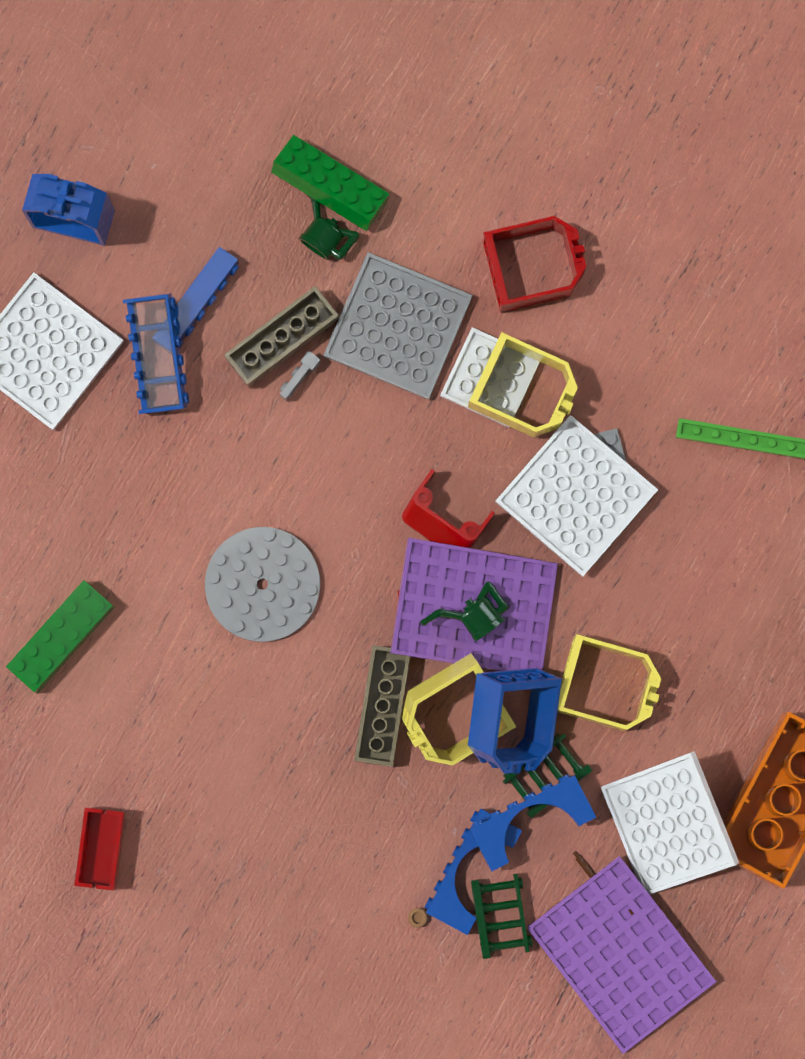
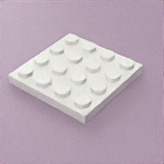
(506, 384)

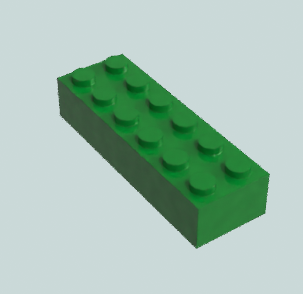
(329, 182)
(60, 637)

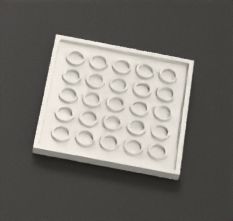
(50, 351)
(576, 495)
(670, 824)

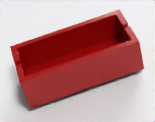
(100, 849)

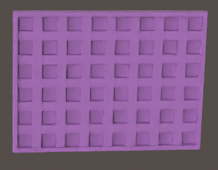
(447, 577)
(621, 964)

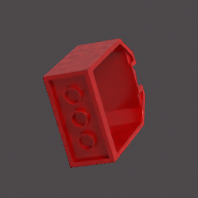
(574, 251)

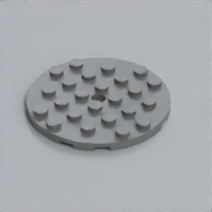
(256, 556)

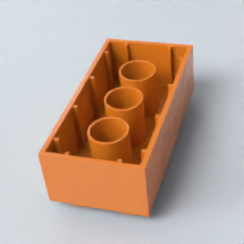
(770, 809)

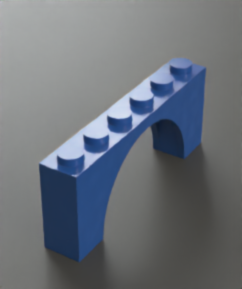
(564, 795)
(445, 904)

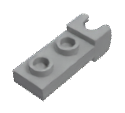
(309, 364)

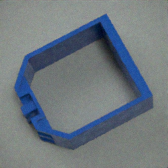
(68, 208)
(539, 724)

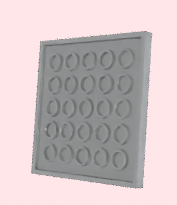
(398, 326)

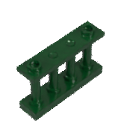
(579, 772)
(485, 928)

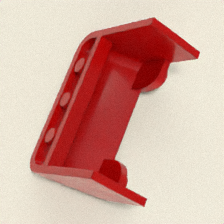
(434, 527)

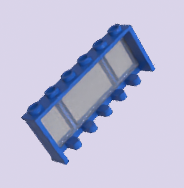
(157, 353)

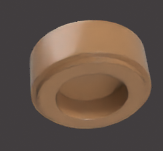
(417, 917)

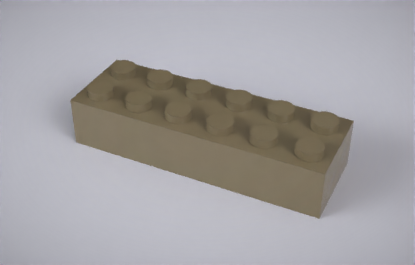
(281, 337)
(382, 707)

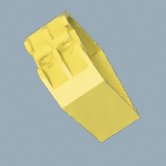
(563, 407)
(428, 688)
(648, 696)

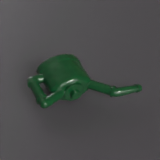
(325, 235)
(478, 614)

